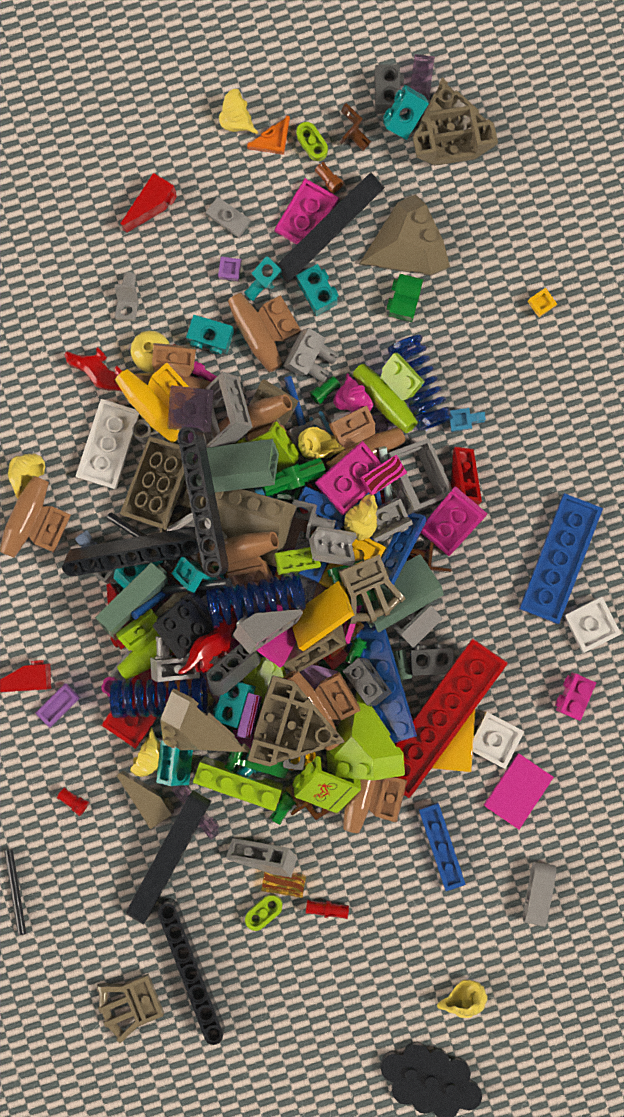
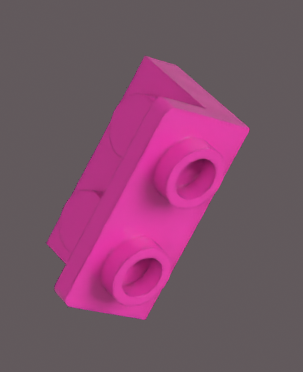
(575, 696)

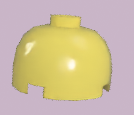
(142, 349)

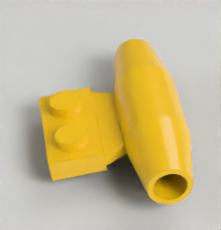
(152, 399)

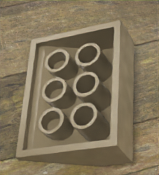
(155, 484)
(251, 513)

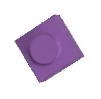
(229, 269)

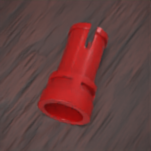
(77, 804)

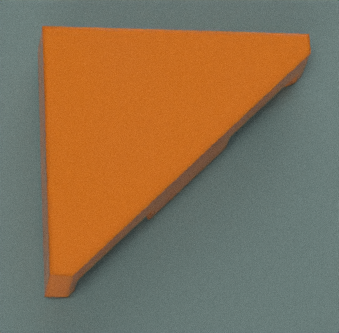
(273, 139)

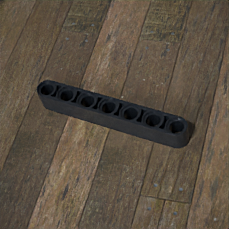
(329, 227)
(207, 491)
(131, 552)
(168, 857)
(191, 981)

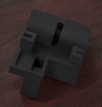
(185, 622)

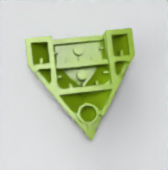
(367, 748)

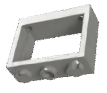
(228, 387)
(434, 470)

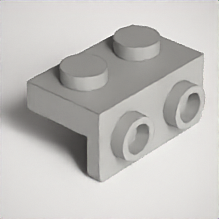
(390, 519)
(333, 546)

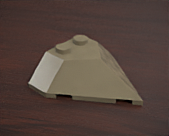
(452, 129)
(408, 241)
(289, 725)
(192, 729)

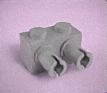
(304, 352)
(166, 667)

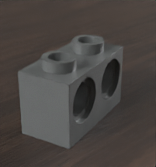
(386, 88)
(431, 667)
(367, 681)

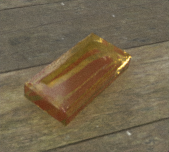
(284, 885)

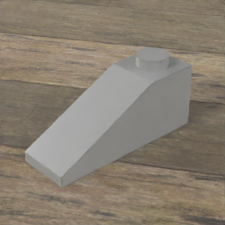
(264, 627)
(262, 856)

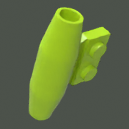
(391, 389)
(140, 639)

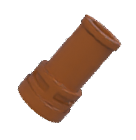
(332, 181)

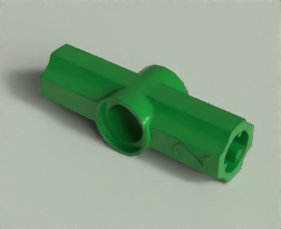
(295, 476)

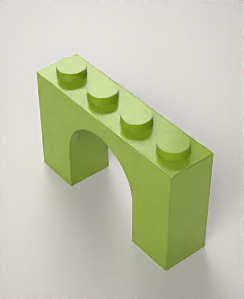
(258, 792)

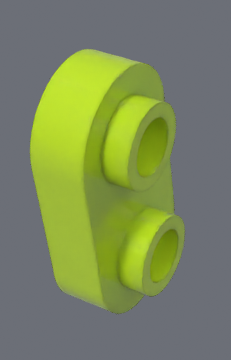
(313, 142)
(264, 911)

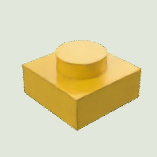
(542, 302)

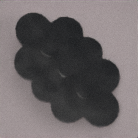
(431, 1080)

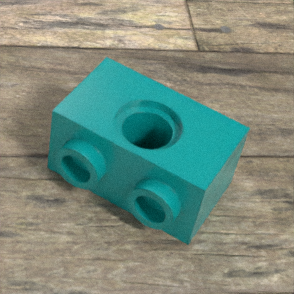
(404, 124)
(201, 326)

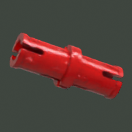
(327, 909)

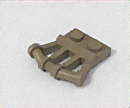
(363, 577)
(142, 1001)

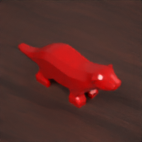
(95, 369)
(208, 646)

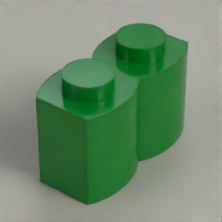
(405, 298)

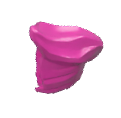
(352, 396)

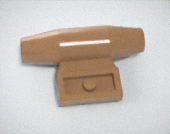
(264, 328)
(180, 359)
(263, 415)
(360, 427)
(33, 520)
(244, 558)
(330, 697)
(380, 797)

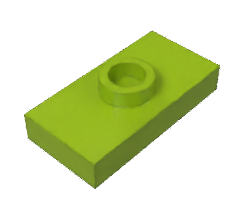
(295, 561)

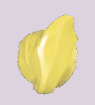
(234, 114)
(318, 444)
(23, 469)
(362, 518)
(148, 757)
(465, 1000)

